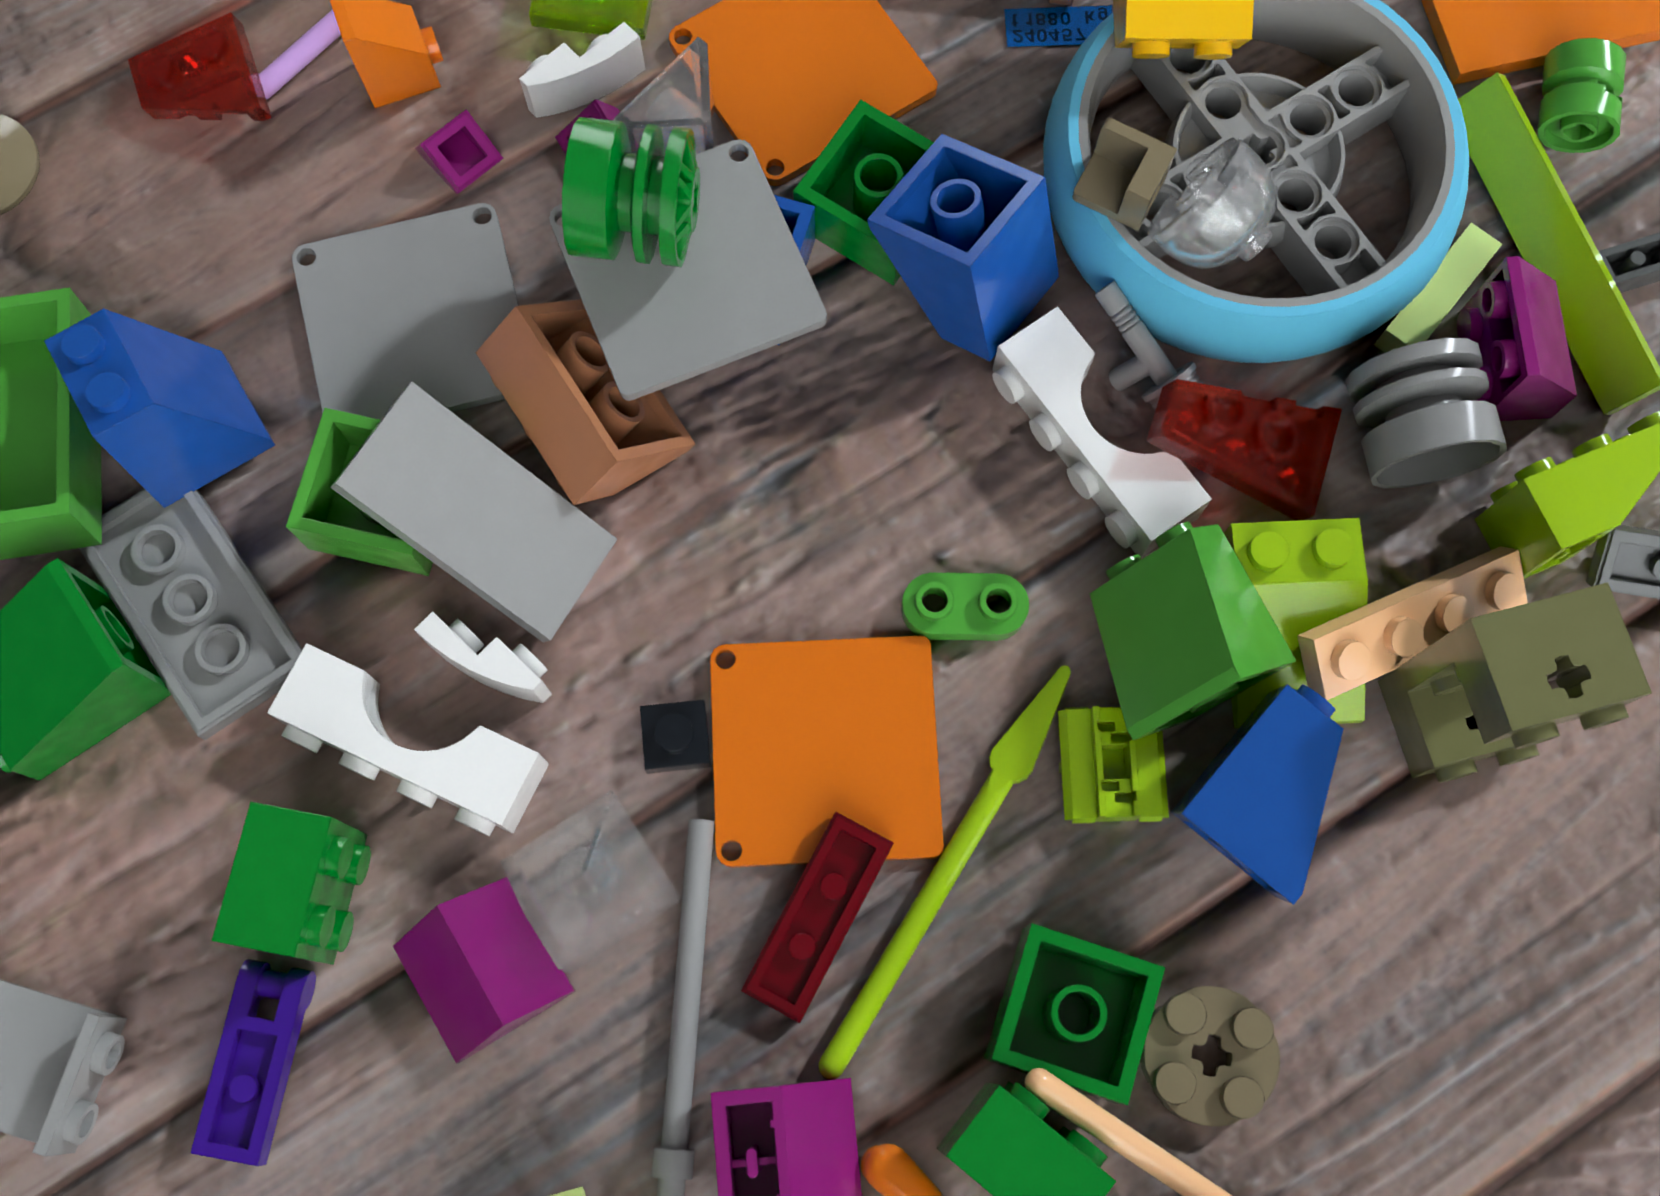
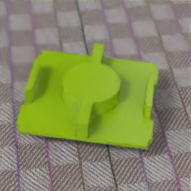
(1108, 772)

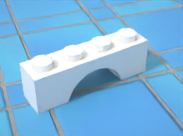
(1135, 491)
(338, 706)

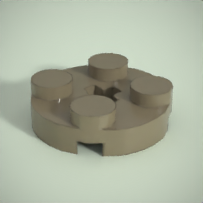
(1242, 1032)

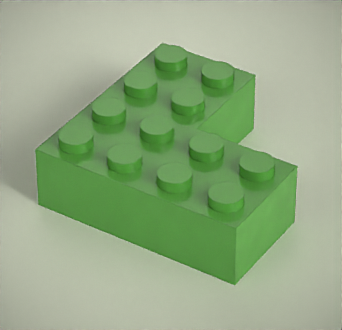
(45, 446)

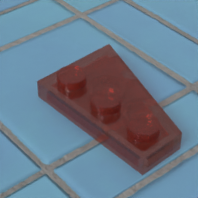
(1249, 443)

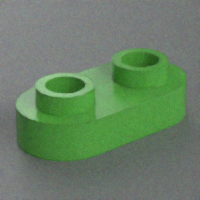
(966, 606)

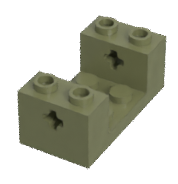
(1499, 676)

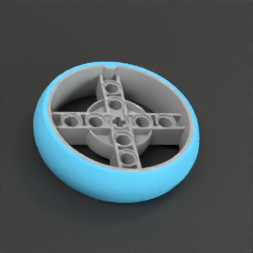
(1378, 69)

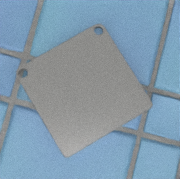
(728, 300)
(406, 309)

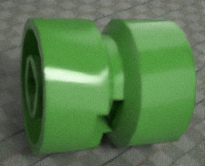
(1582, 95)

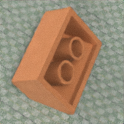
(570, 406)

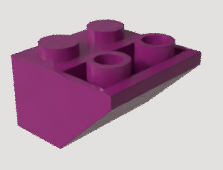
(1520, 341)
(786, 1140)

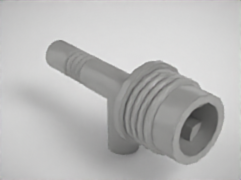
(1148, 357)

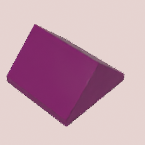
(480, 968)

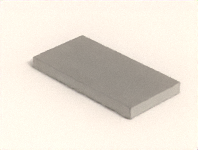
(475, 512)
(193, 607)

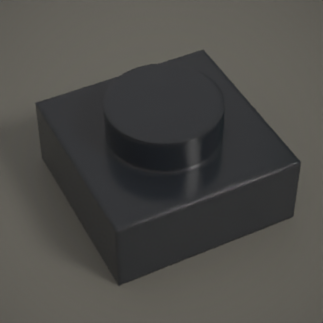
(675, 736)

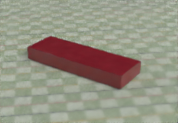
(817, 917)

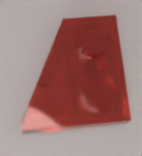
(201, 75)

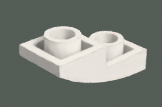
(568, 81)
(495, 666)

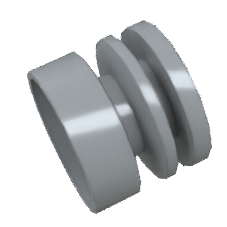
(1425, 413)

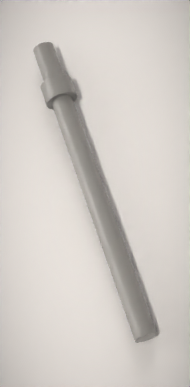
(674, 1161)

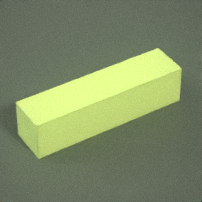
(1442, 292)

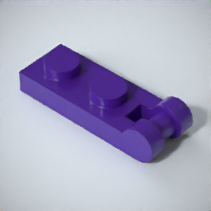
(253, 1064)

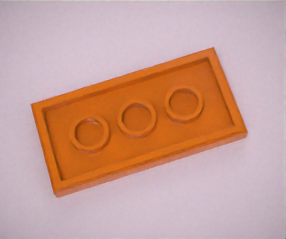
(1518, 34)

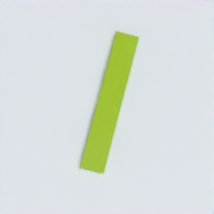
(1558, 244)

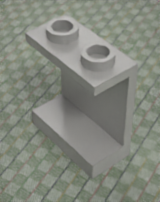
(53, 1066)

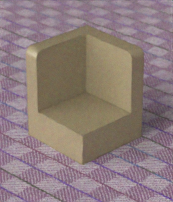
(1124, 173)

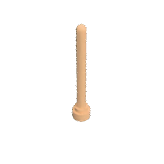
(1119, 1135)

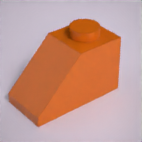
(388, 48)

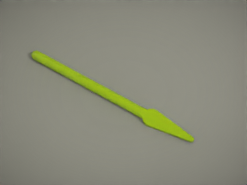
(1011, 763)

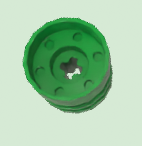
(629, 192)

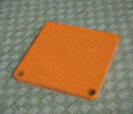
(798, 69)
(824, 734)

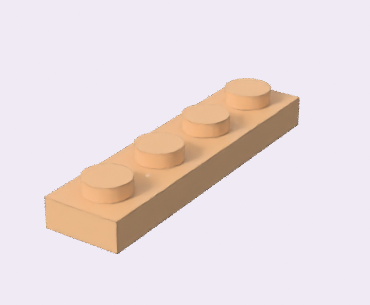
(1408, 621)

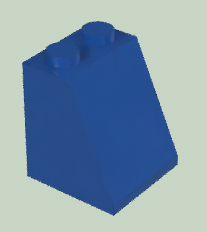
(970, 242)
(158, 402)
(1269, 790)

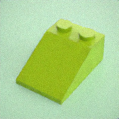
(1305, 578)

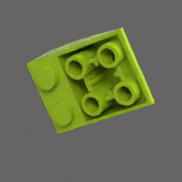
(1572, 504)

